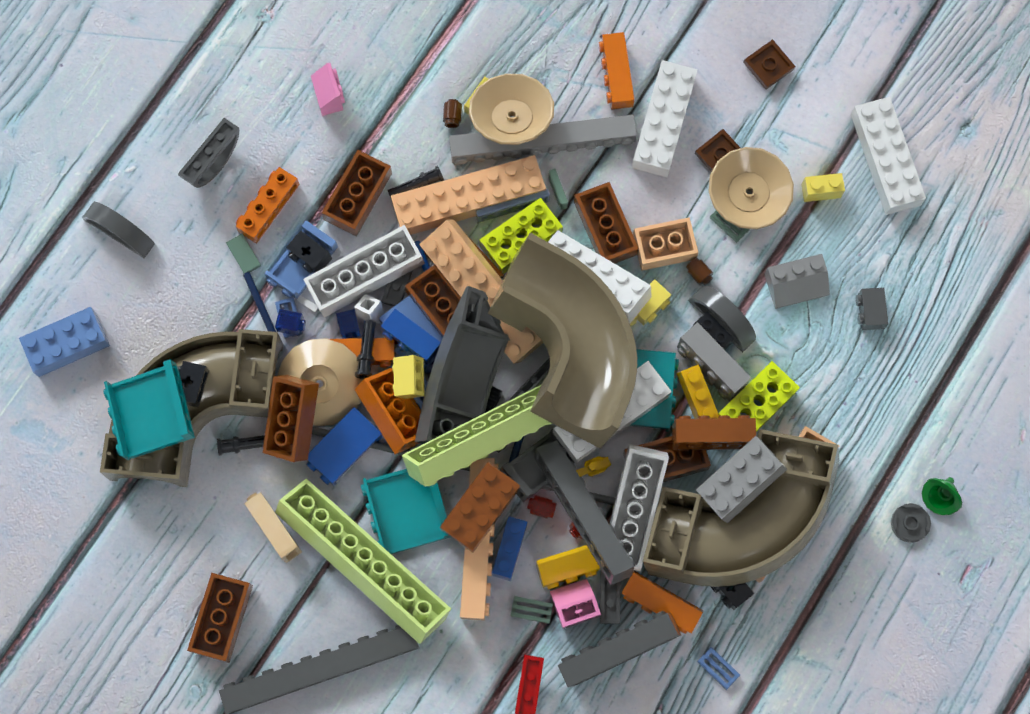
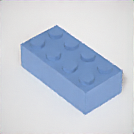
(64, 342)

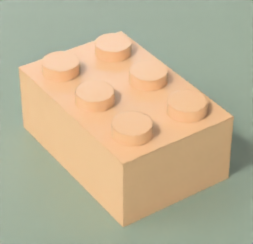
(665, 244)

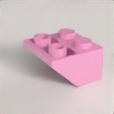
(328, 90)
(575, 603)

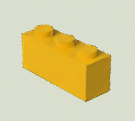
(697, 392)

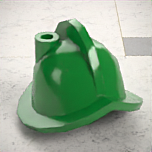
(941, 496)

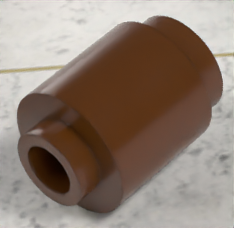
(452, 113)
(699, 271)

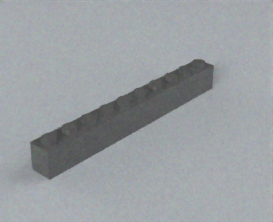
(316, 670)

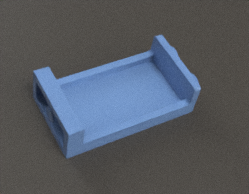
(289, 274)
(414, 313)

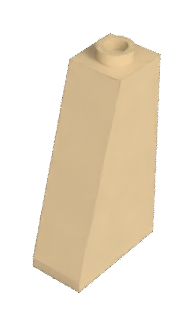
(272, 527)

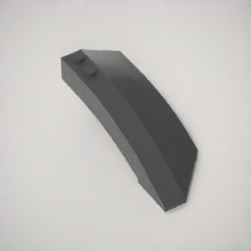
(462, 368)

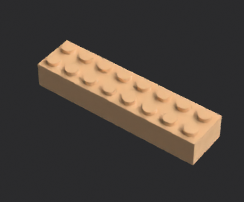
(463, 195)
(466, 266)
(477, 566)

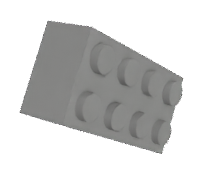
(713, 361)
(741, 479)

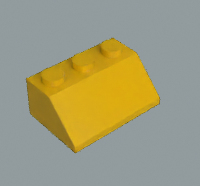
(566, 567)

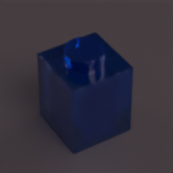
(290, 322)
(348, 324)

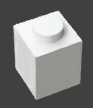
(368, 309)

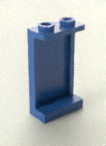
(343, 446)

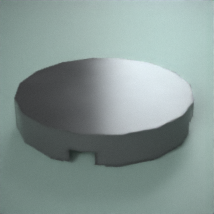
(910, 523)

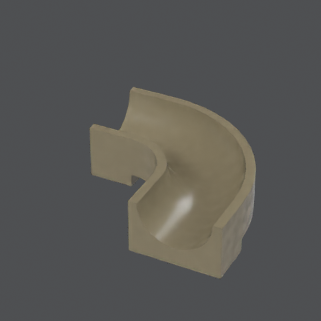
(584, 334)
(237, 384)
(701, 549)

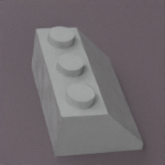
(798, 281)

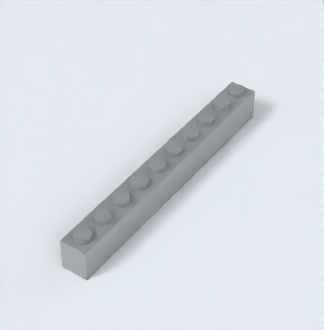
(556, 138)

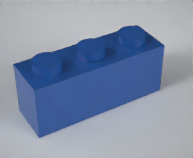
(410, 336)
(509, 548)

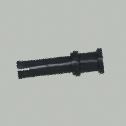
(422, 180)
(365, 357)
(237, 444)

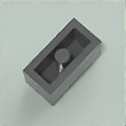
(872, 308)

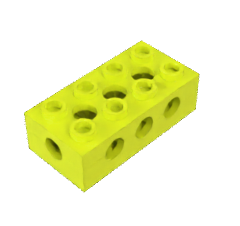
(519, 224)
(757, 389)

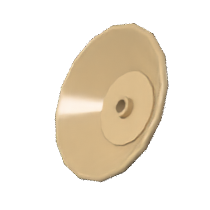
(511, 96)
(754, 171)
(332, 365)

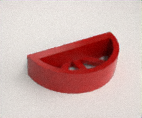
(529, 685)

